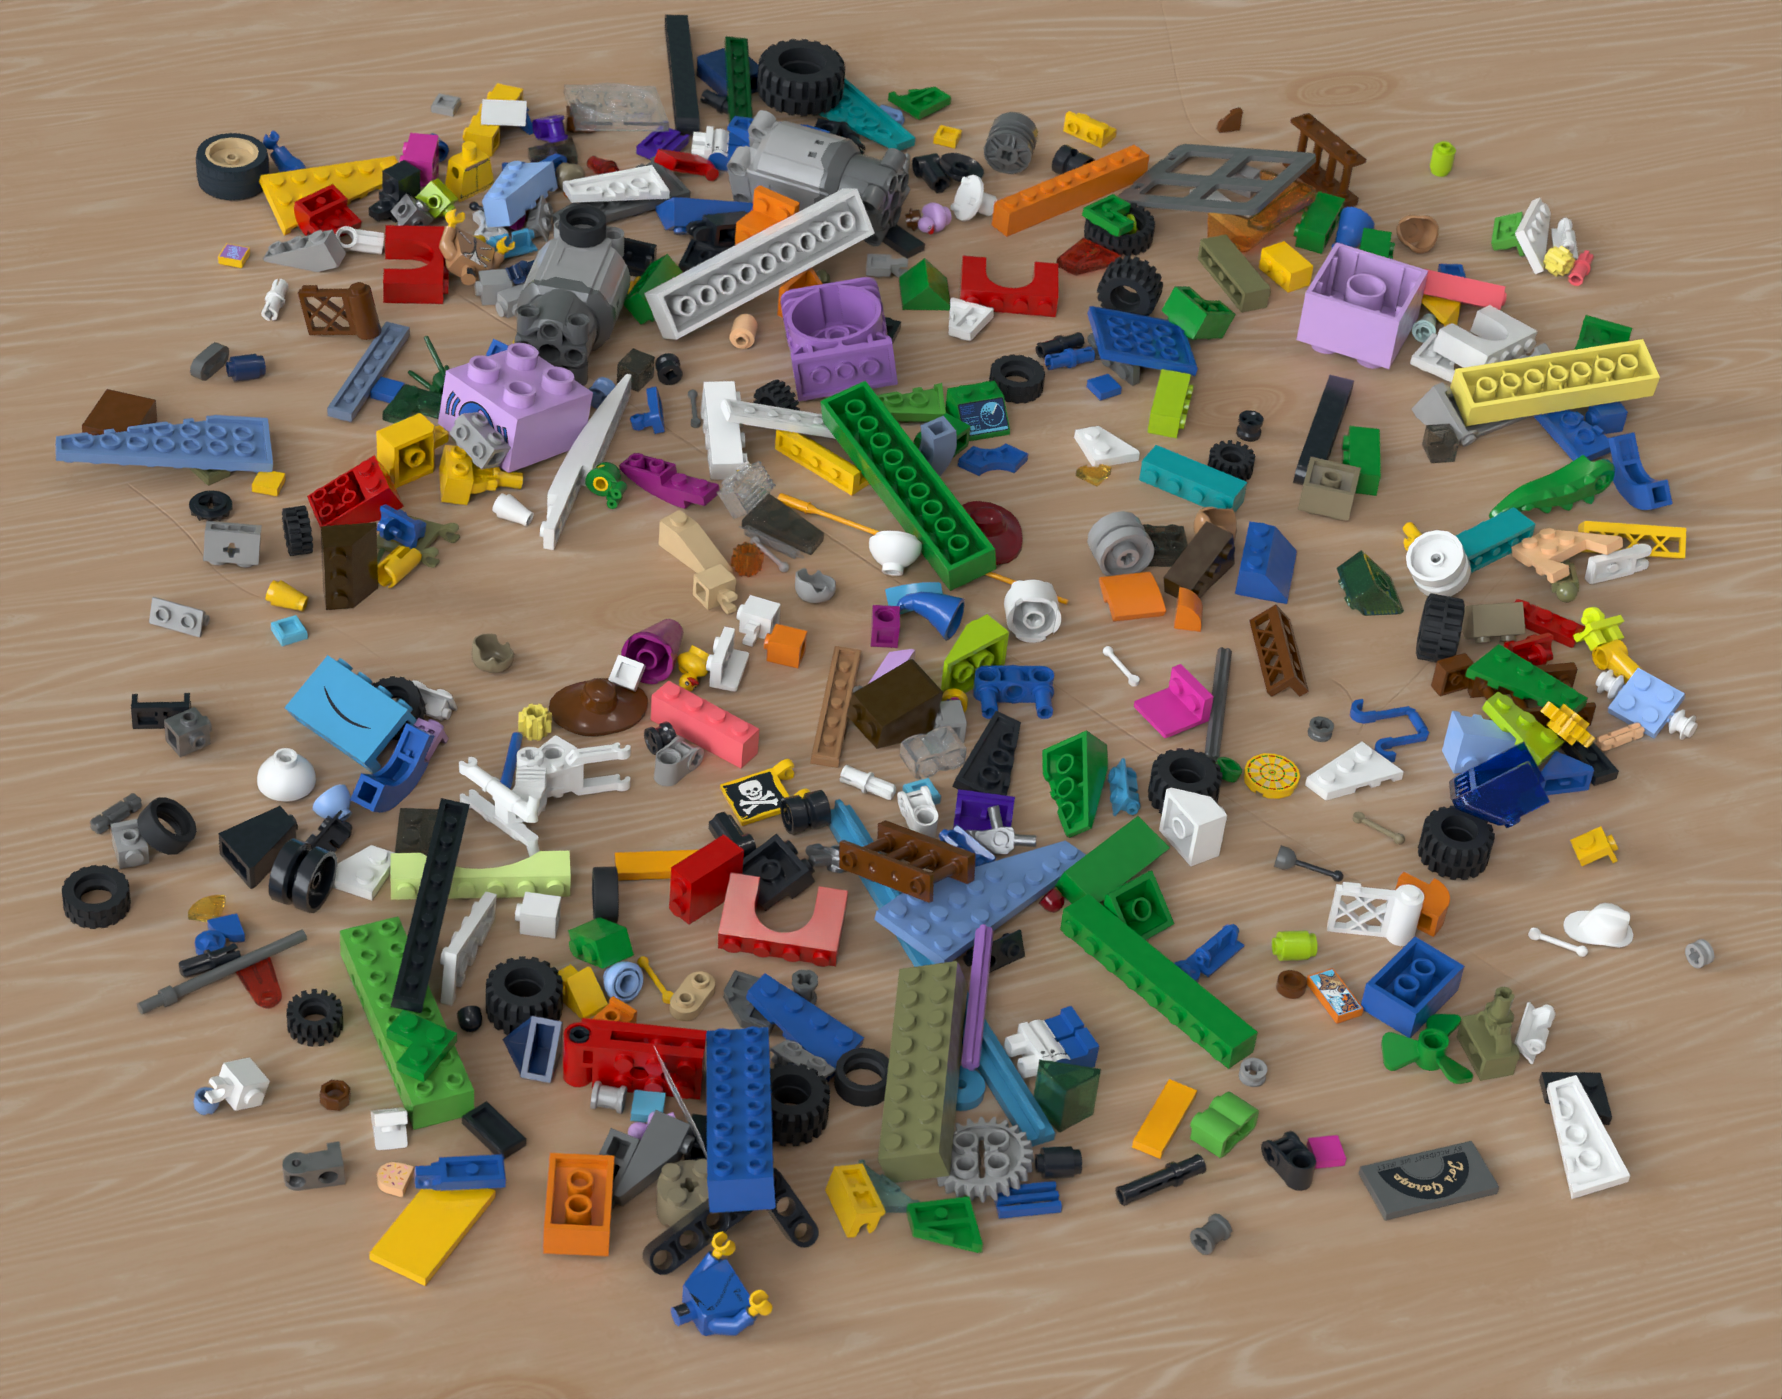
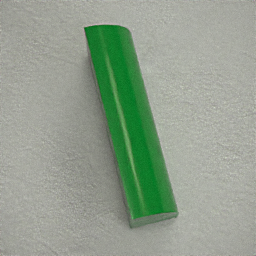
(1112, 862)

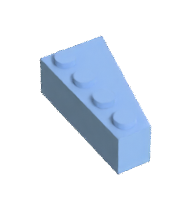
(517, 191)

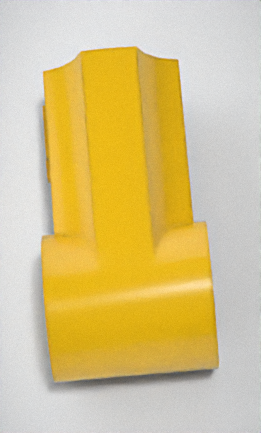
(1615, 657)

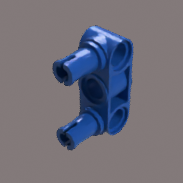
(1014, 685)

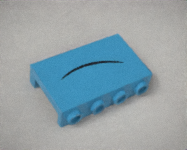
(349, 711)

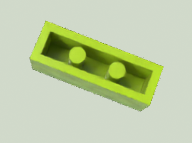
(1170, 403)

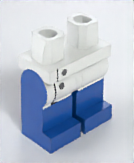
(716, 146)
(1053, 1039)

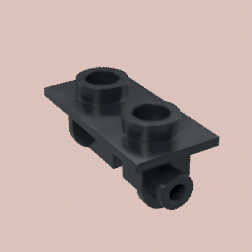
(332, 831)
(1003, 952)

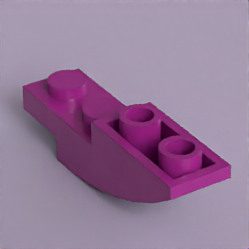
(664, 482)

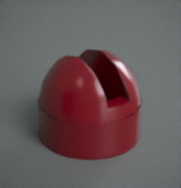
(1052, 901)

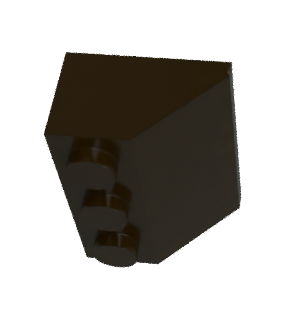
(348, 564)

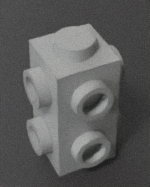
(479, 440)

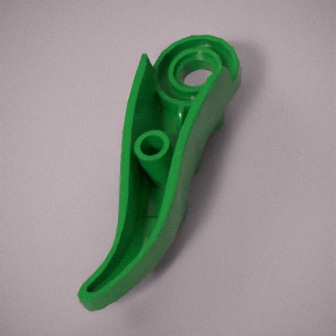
(1561, 488)

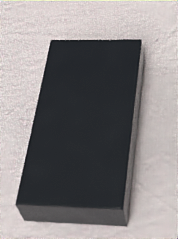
(903, 242)
(493, 1130)

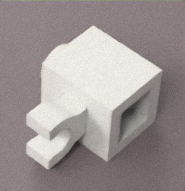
(757, 618)
(239, 1084)

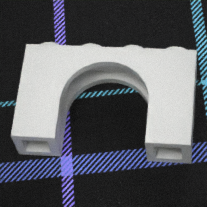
(1501, 339)

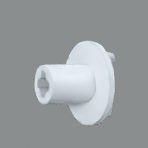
(972, 199)

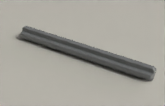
(1219, 691)

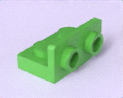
(1504, 232)

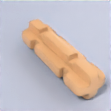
(1620, 736)

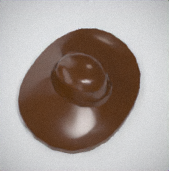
(597, 707)

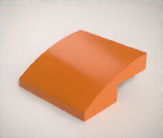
(1132, 596)

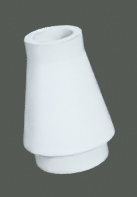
(511, 509)

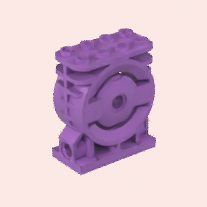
(837, 337)

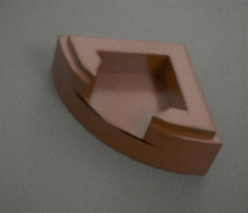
(1231, 122)

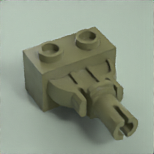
(1488, 1038)

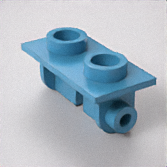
(522, 242)
(1123, 789)

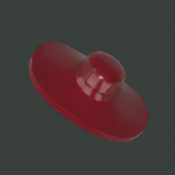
(999, 527)

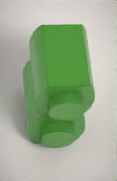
(1223, 1124)

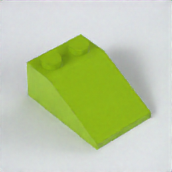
(979, 645)

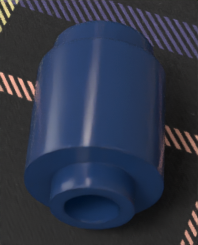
(246, 367)

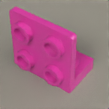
(1177, 707)

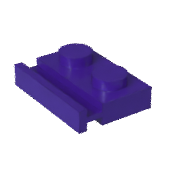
(665, 140)

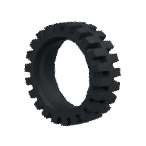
(1128, 243)

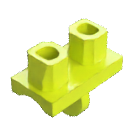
(1598, 629)

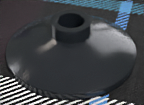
(960, 166)

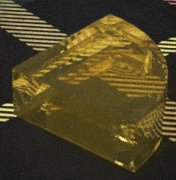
(1093, 475)
(207, 908)

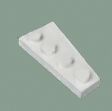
(465, 945)

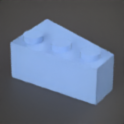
(1473, 741)

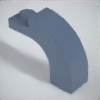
(938, 443)

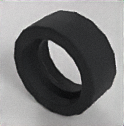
(582, 236)
(157, 835)
(605, 893)
(861, 1094)

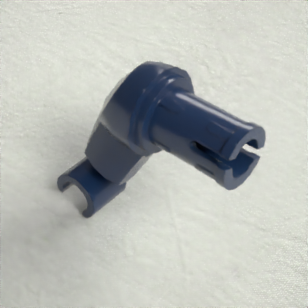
(519, 272)

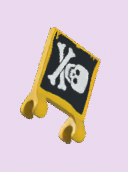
(760, 793)

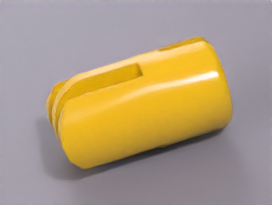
(397, 565)

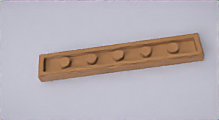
(836, 700)

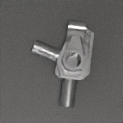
(1000, 838)
(824, 856)

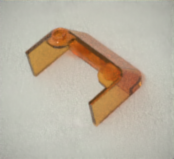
(1252, 230)

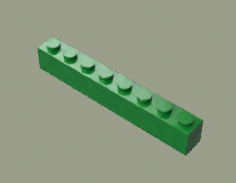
(1158, 981)

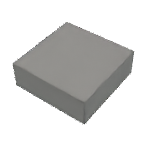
(446, 105)

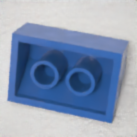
(1266, 564)

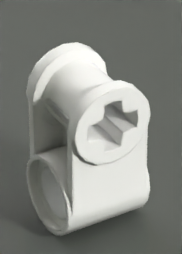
(919, 809)

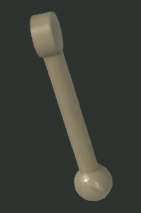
(1359, 817)

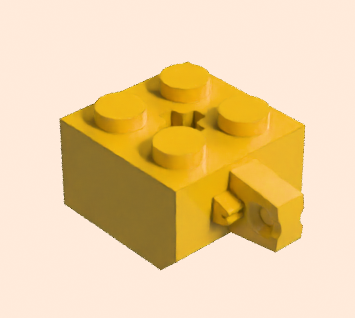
(409, 448)

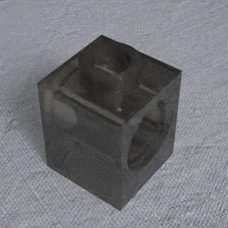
(639, 366)

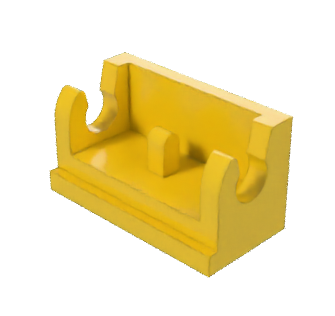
(854, 1198)

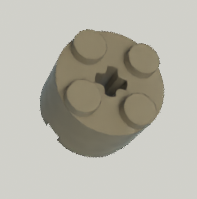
(682, 1189)

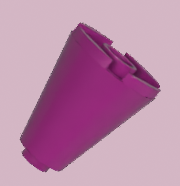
(656, 649)

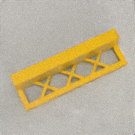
(820, 461)
(1638, 532)

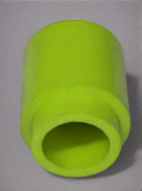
(1442, 158)
(1294, 945)

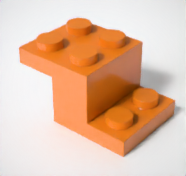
(767, 211)

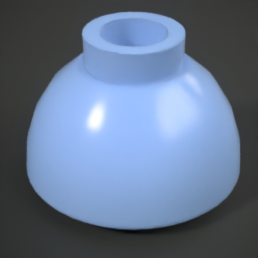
(332, 802)
(623, 981)

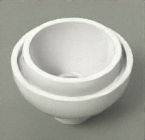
(894, 550)
(286, 776)

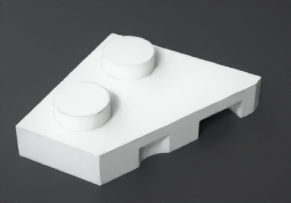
(967, 318)
(1431, 361)
(364, 872)

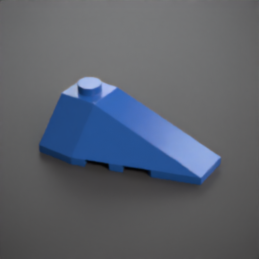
(679, 211)

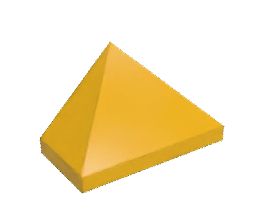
(1444, 310)

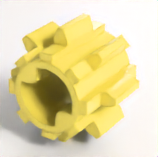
(1559, 261)
(535, 722)

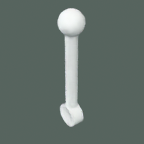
(1133, 679)
(1536, 934)

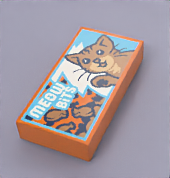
(1334, 995)

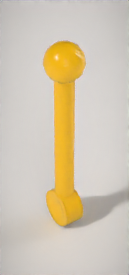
(643, 962)

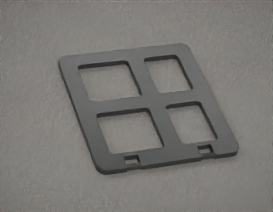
(1220, 179)

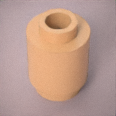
(743, 331)

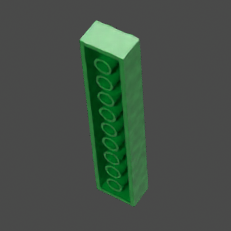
(908, 485)

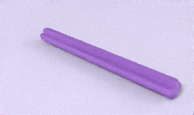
(977, 998)

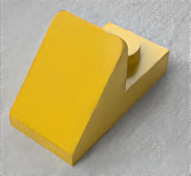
(582, 992)

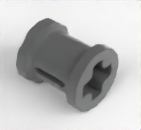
(805, 984)
(1210, 1234)

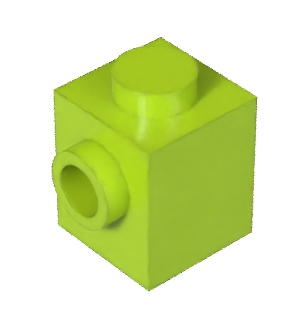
(437, 198)

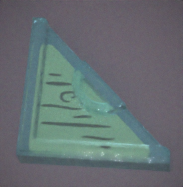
(889, 1193)

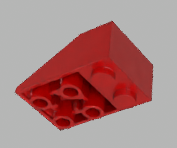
(355, 495)

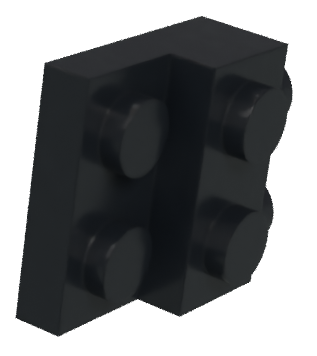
(779, 871)

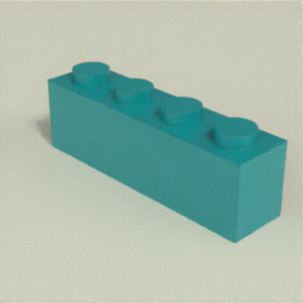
(1192, 480)
(1495, 537)

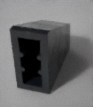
(256, 843)

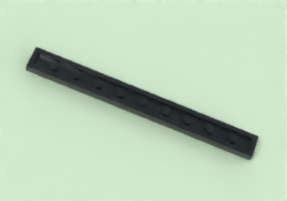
(430, 906)

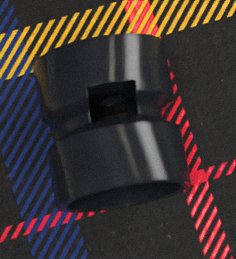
(1069, 158)
(801, 812)

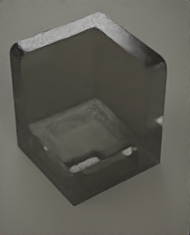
(1440, 443)

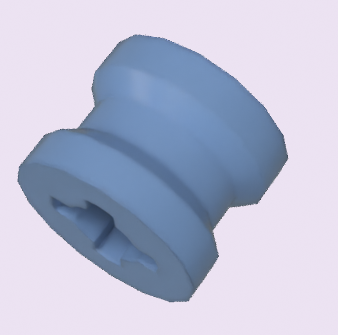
(601, 389)

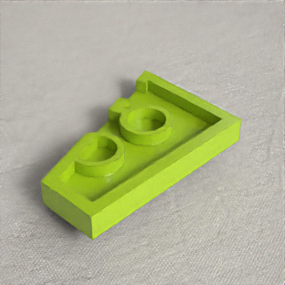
(1523, 726)

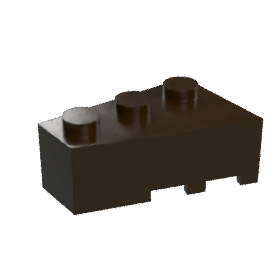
(1202, 561)

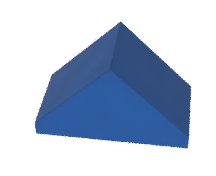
(1566, 775)

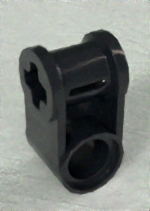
(1290, 1160)

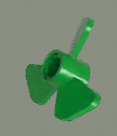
(1427, 1051)

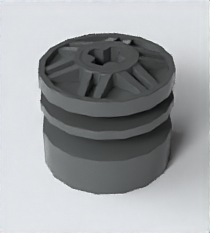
(1011, 143)

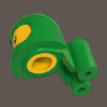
(606, 481)

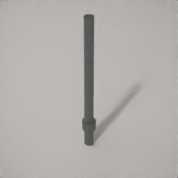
(170, 995)

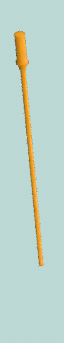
(807, 507)

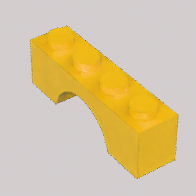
(488, 136)

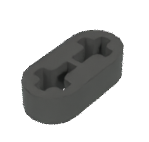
(209, 361)

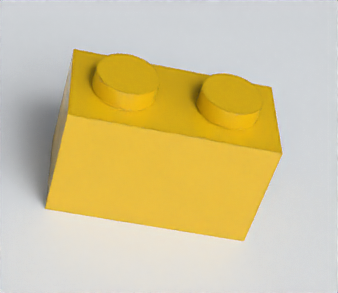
(1286, 266)

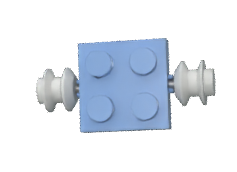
(1647, 702)

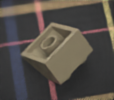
(1329, 488)
(1493, 620)

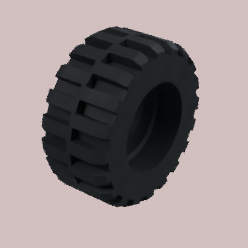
(801, 77)

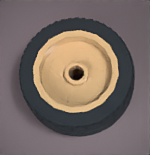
(231, 166)

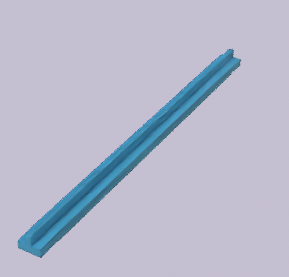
(995, 1064)

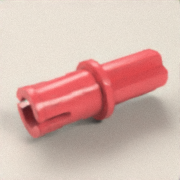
(1581, 268)

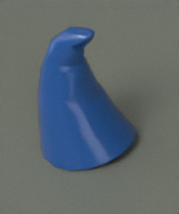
(1351, 226)
(939, 609)

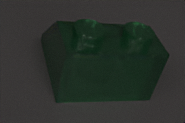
(1368, 587)

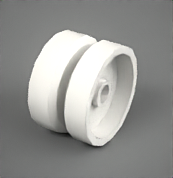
(1438, 563)

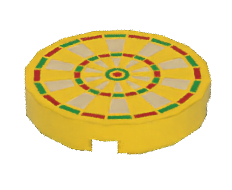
(1271, 775)

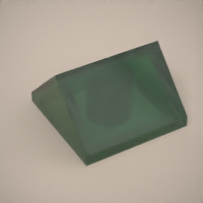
(1066, 1092)

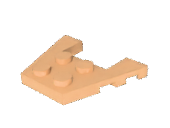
(1551, 547)

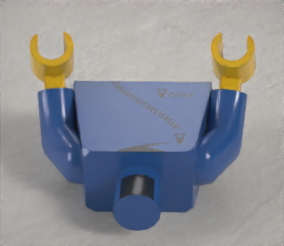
(716, 1296)

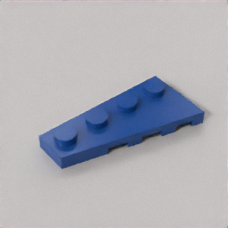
(1575, 434)
(803, 1021)

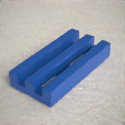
(1025, 1197)

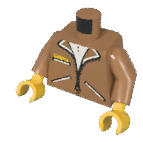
(467, 254)

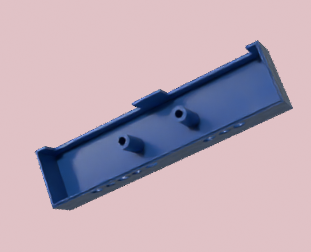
(739, 1120)

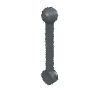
(695, 421)

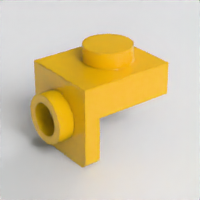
(1594, 846)

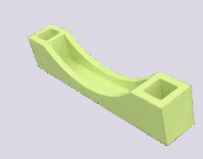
(541, 873)

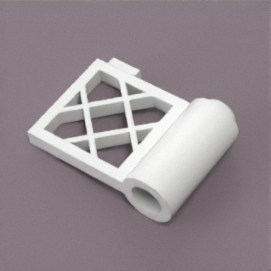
(1399, 912)

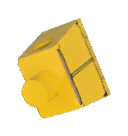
(469, 172)

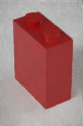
(702, 879)

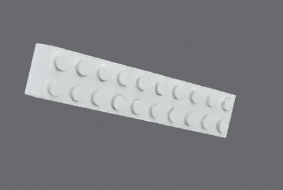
(759, 263)

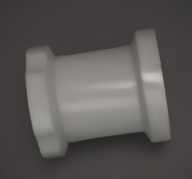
(608, 1097)

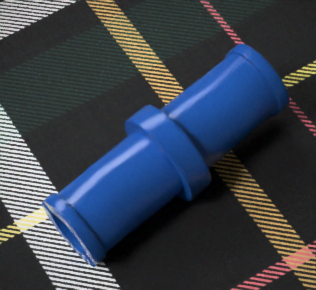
(1069, 358)

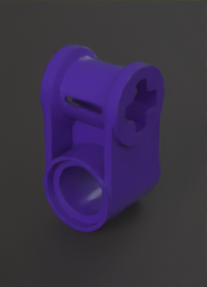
(549, 128)

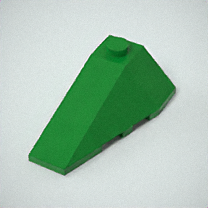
(1076, 779)

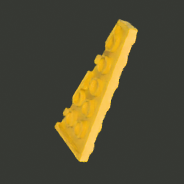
(351, 178)

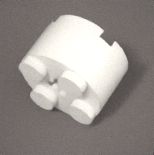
(1032, 610)

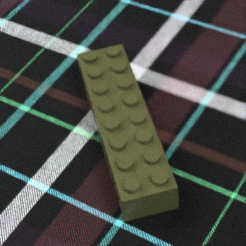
(923, 1073)

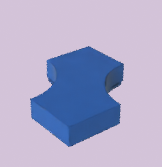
(983, 460)

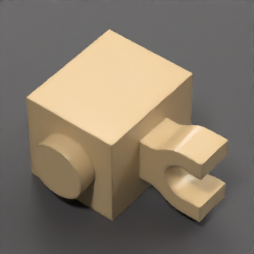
(715, 588)

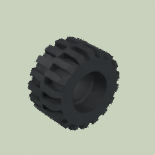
(1135, 275)
(1440, 627)
(1183, 771)
(1455, 843)
(521, 991)
(812, 1100)

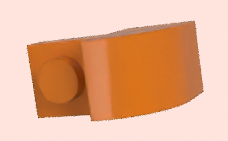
(1434, 904)

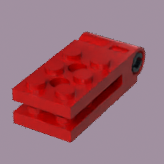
(626, 1056)

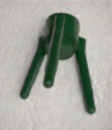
(439, 378)

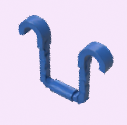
(1389, 742)

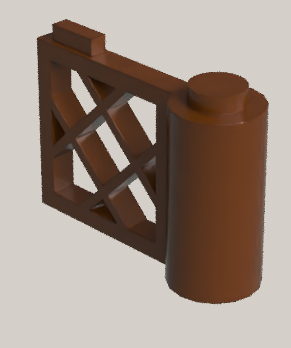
(358, 307)

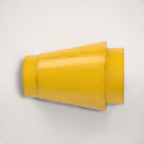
(285, 596)

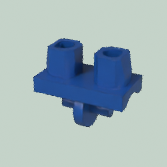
(399, 527)

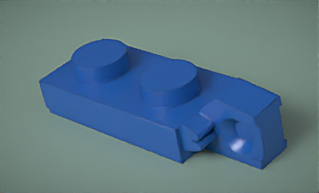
(462, 1173)

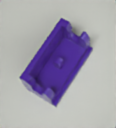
(972, 809)

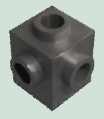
(411, 212)
(187, 731)

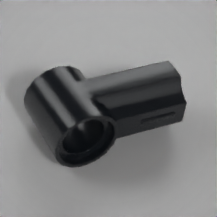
(928, 168)
(726, 825)

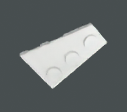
(1352, 770)

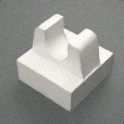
(627, 673)

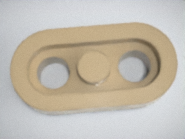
(696, 991)

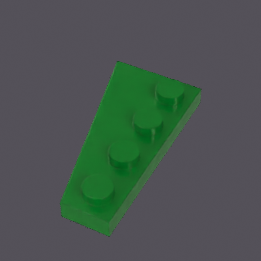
(1527, 681)

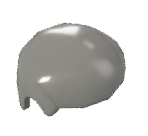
(815, 587)

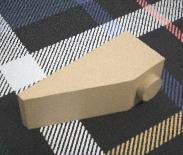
(689, 543)

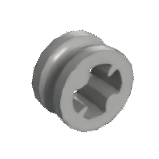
(1699, 953)
(1256, 1065)

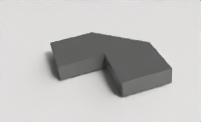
(742, 1009)

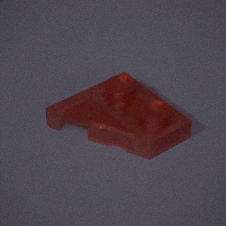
(1086, 257)

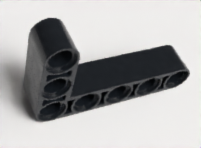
(703, 1234)

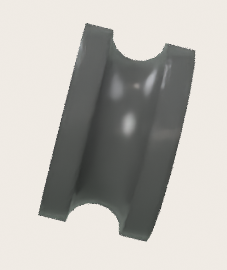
(1323, 734)

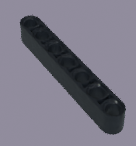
(1325, 424)

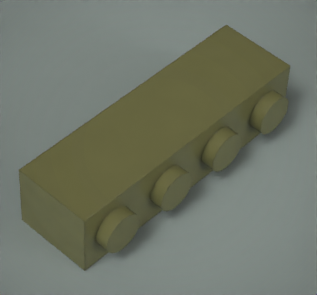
(1234, 273)

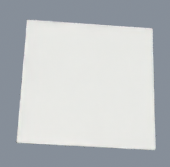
(503, 112)

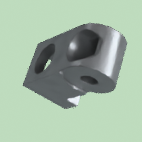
(314, 1169)

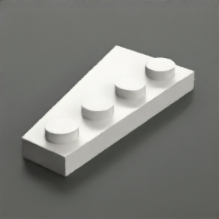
(628, 184)
(1534, 233)
(1584, 1143)

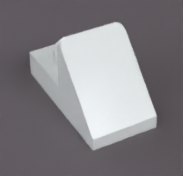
(389, 1128)

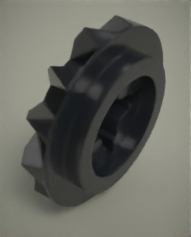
(200, 503)

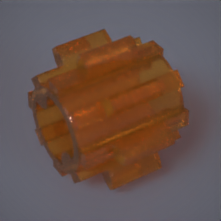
(747, 559)

